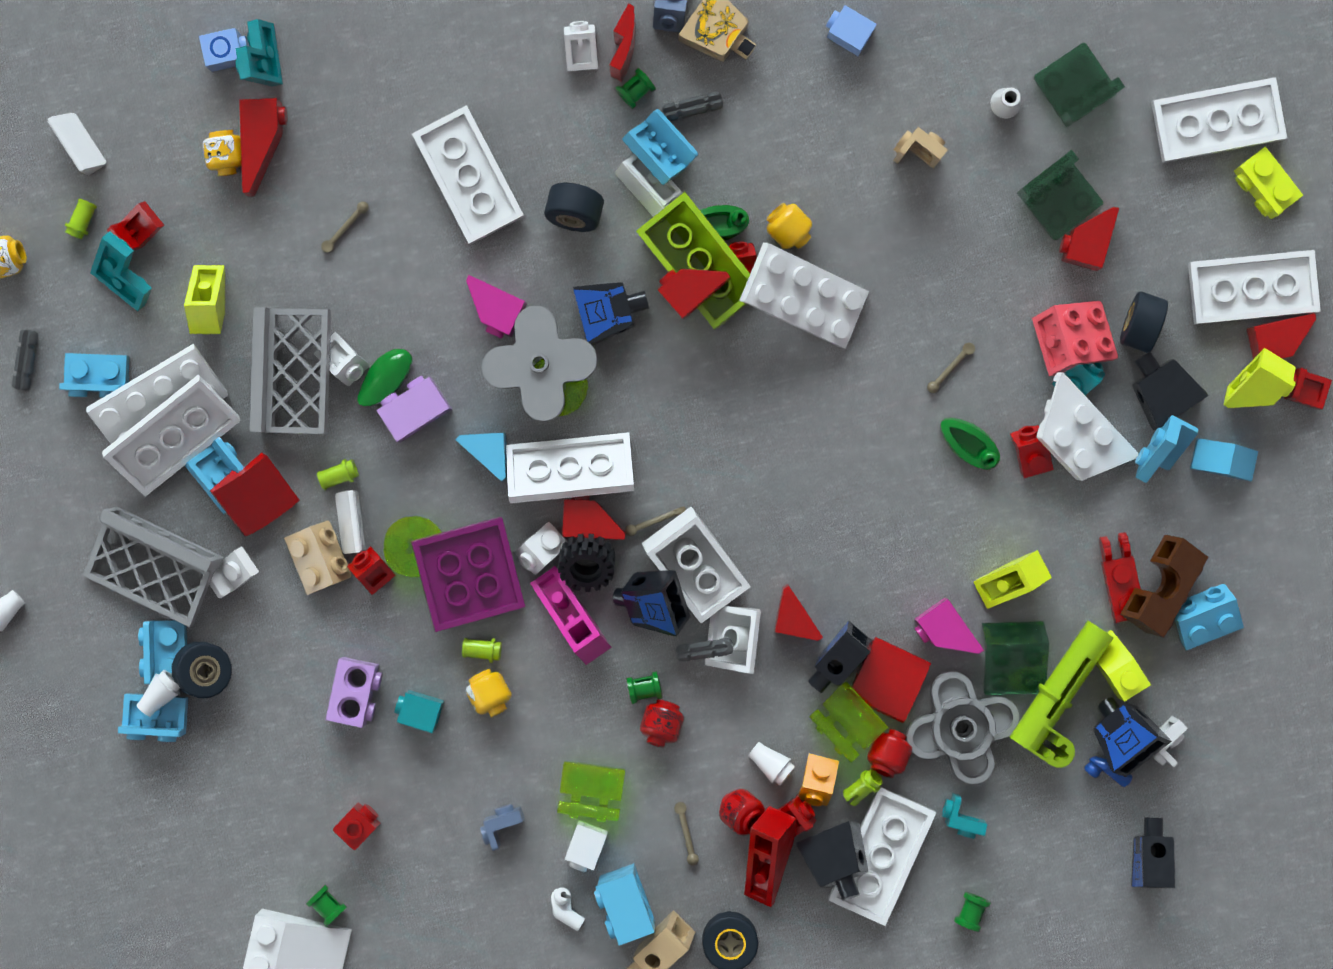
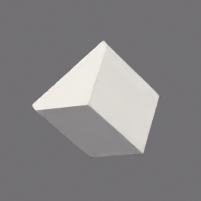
(742, 628)

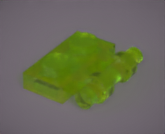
(856, 718)
(591, 781)

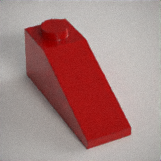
(260, 134)
(768, 854)

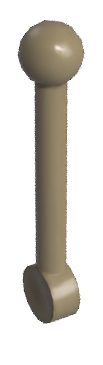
(328, 245)
(967, 349)
(631, 529)
(680, 808)

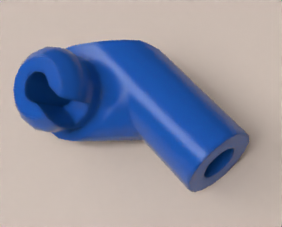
(1100, 764)

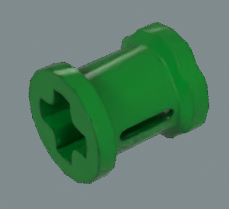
(635, 88)
(644, 687)
(326, 905)
(972, 911)

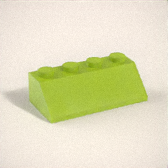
(687, 240)

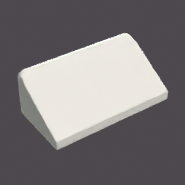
(77, 143)
(645, 186)
(350, 521)

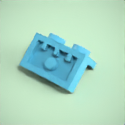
(94, 374)
(160, 644)

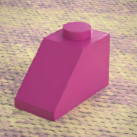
(495, 307)
(946, 628)

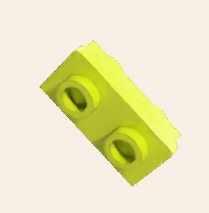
(1267, 183)

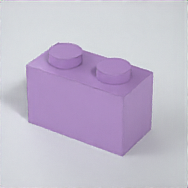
(413, 409)

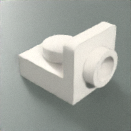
(580, 46)
(344, 361)
(233, 573)
(1174, 730)

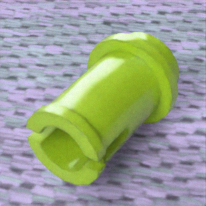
(80, 219)
(338, 474)
(482, 649)
(861, 788)

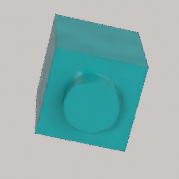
(419, 710)

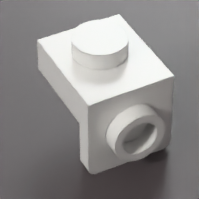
(540, 548)

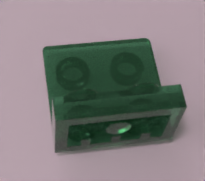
(1076, 84)
(1060, 196)
(1015, 657)

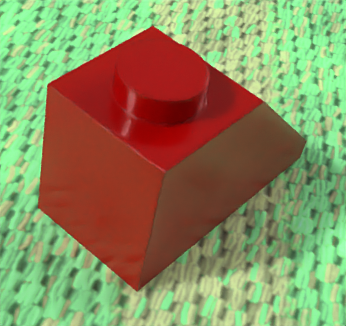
(1089, 242)
(690, 288)
(1280, 336)
(587, 518)

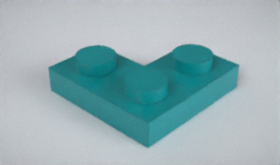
(260, 59)
(112, 270)

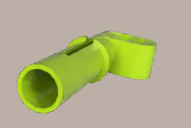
(1056, 696)

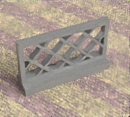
(265, 375)
(157, 540)

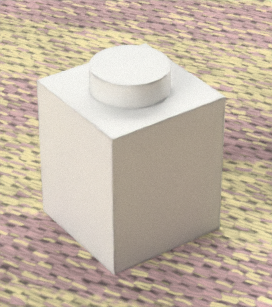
(585, 846)

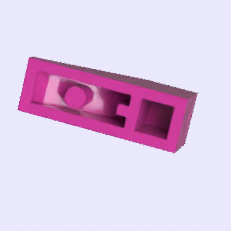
(570, 616)

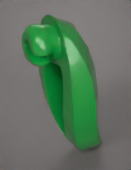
(726, 220)
(385, 377)
(970, 443)

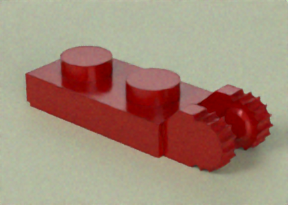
(1119, 574)

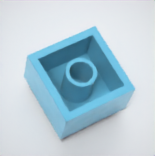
(625, 904)

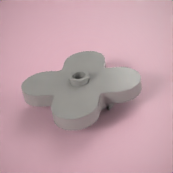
(564, 362)
(967, 750)

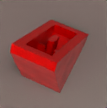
(793, 618)

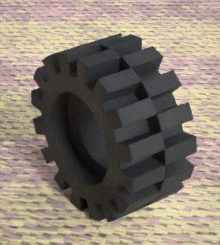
(588, 549)

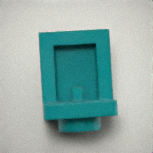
(1085, 376)
(966, 825)

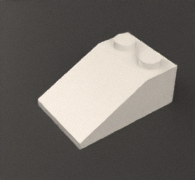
(702, 565)
(295, 943)

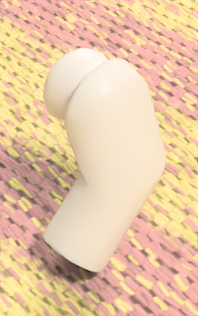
(563, 910)

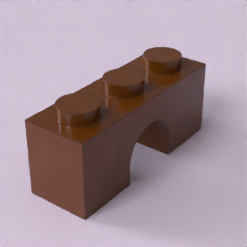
(1179, 567)

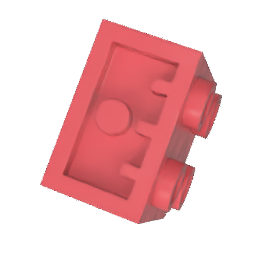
(1074, 336)

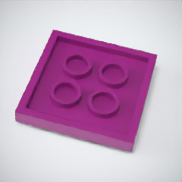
(468, 574)

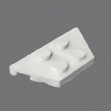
(1080, 433)

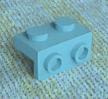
(660, 147)
(1165, 447)
(213, 465)
(1208, 617)
(165, 723)

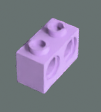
(345, 689)

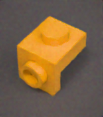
(818, 780)

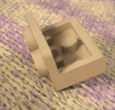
(925, 146)
(318, 557)

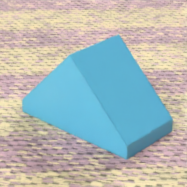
(489, 450)
(1224, 459)

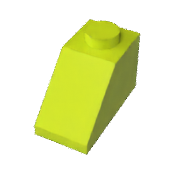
(206, 299)
(1261, 382)
(1012, 579)
(1121, 670)

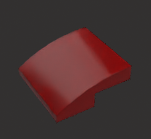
(624, 37)
(254, 495)
(890, 679)

